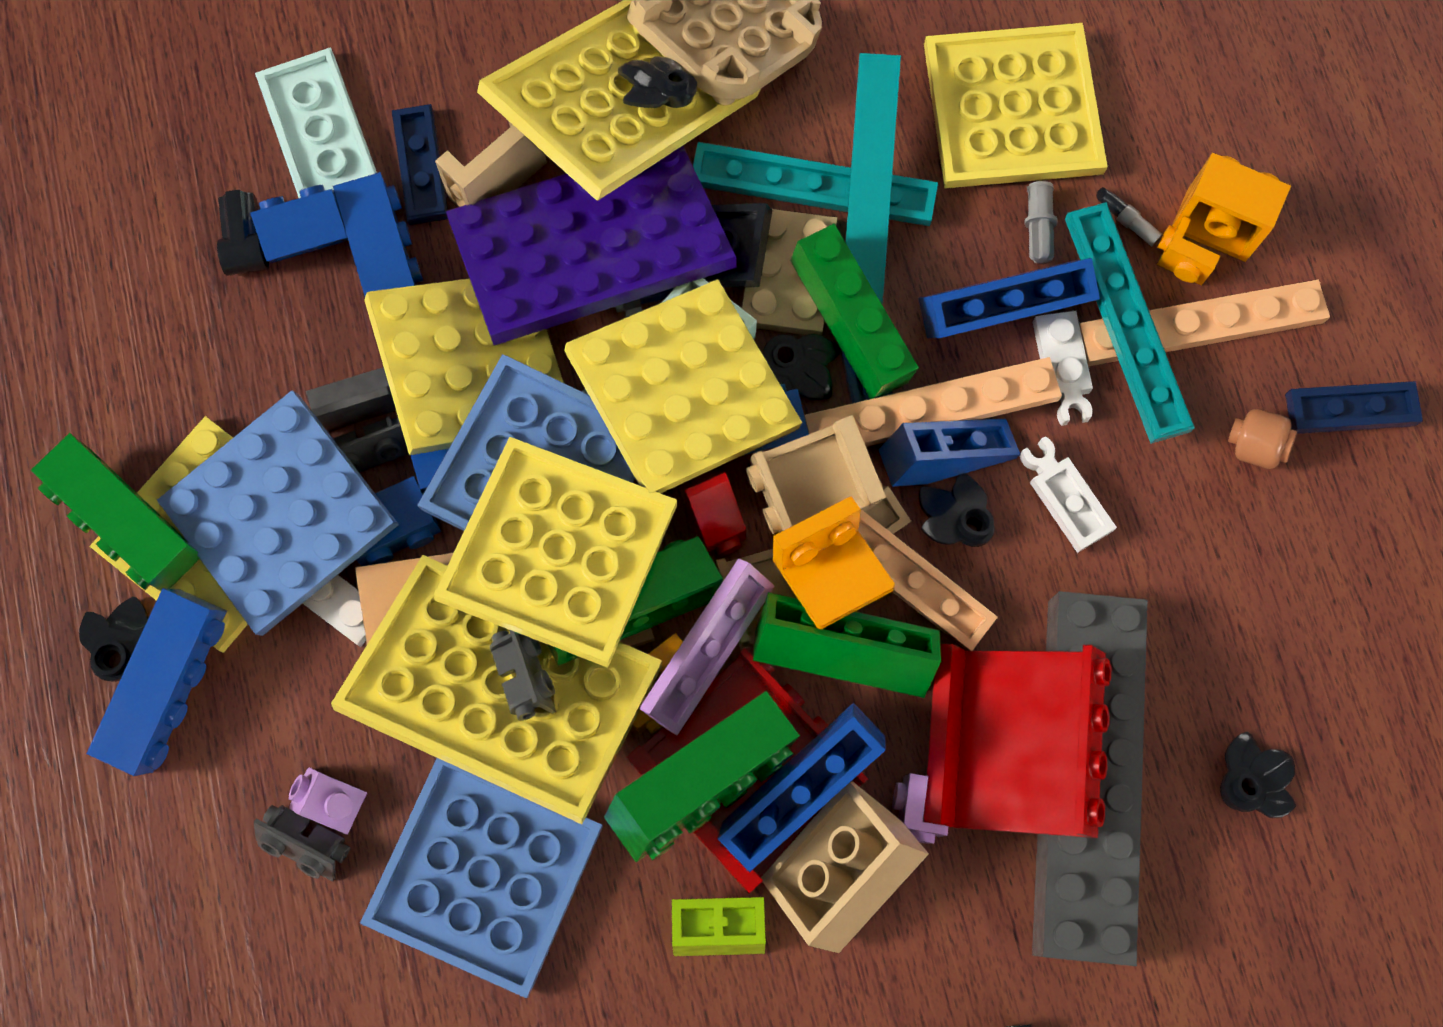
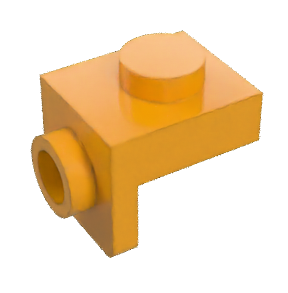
(1184, 258)

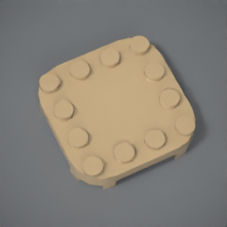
(730, 43)

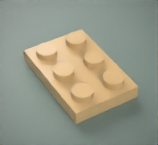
(782, 298)

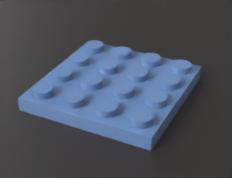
(528, 408)
(277, 513)
(481, 878)

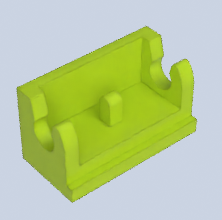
(718, 926)

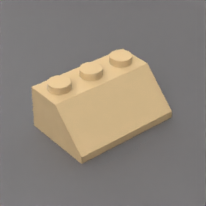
(843, 868)

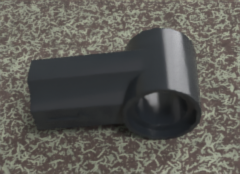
(239, 247)

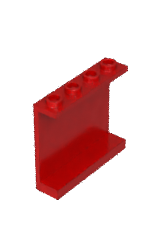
(1018, 741)

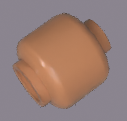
(1263, 438)

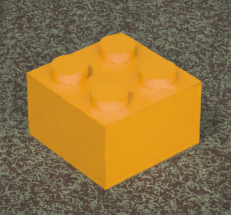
(1232, 206)

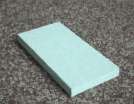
(315, 121)

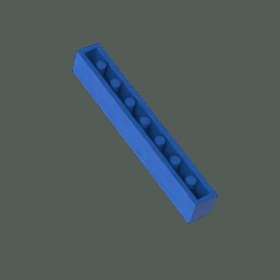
(382, 259)

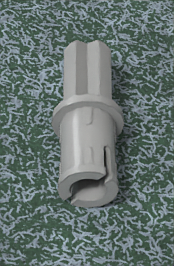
(1041, 221)

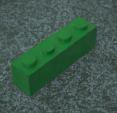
(853, 312)
(115, 513)
(677, 583)
(851, 649)

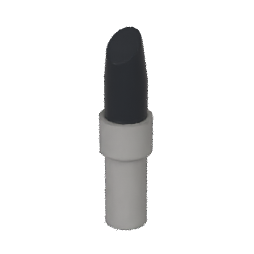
(1129, 216)

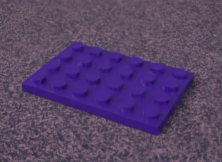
(563, 255)

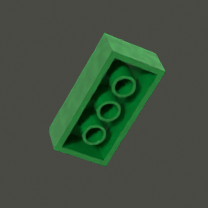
(700, 776)

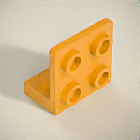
(830, 564)

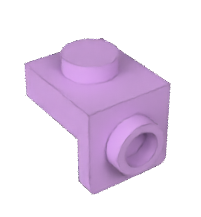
(326, 800)
(910, 801)

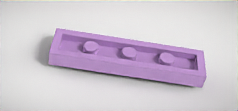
(707, 647)

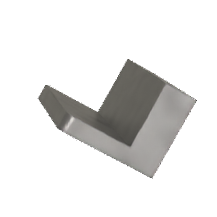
(352, 400)

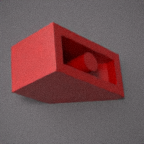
(716, 515)

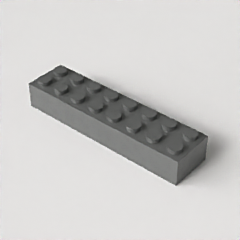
(1084, 884)

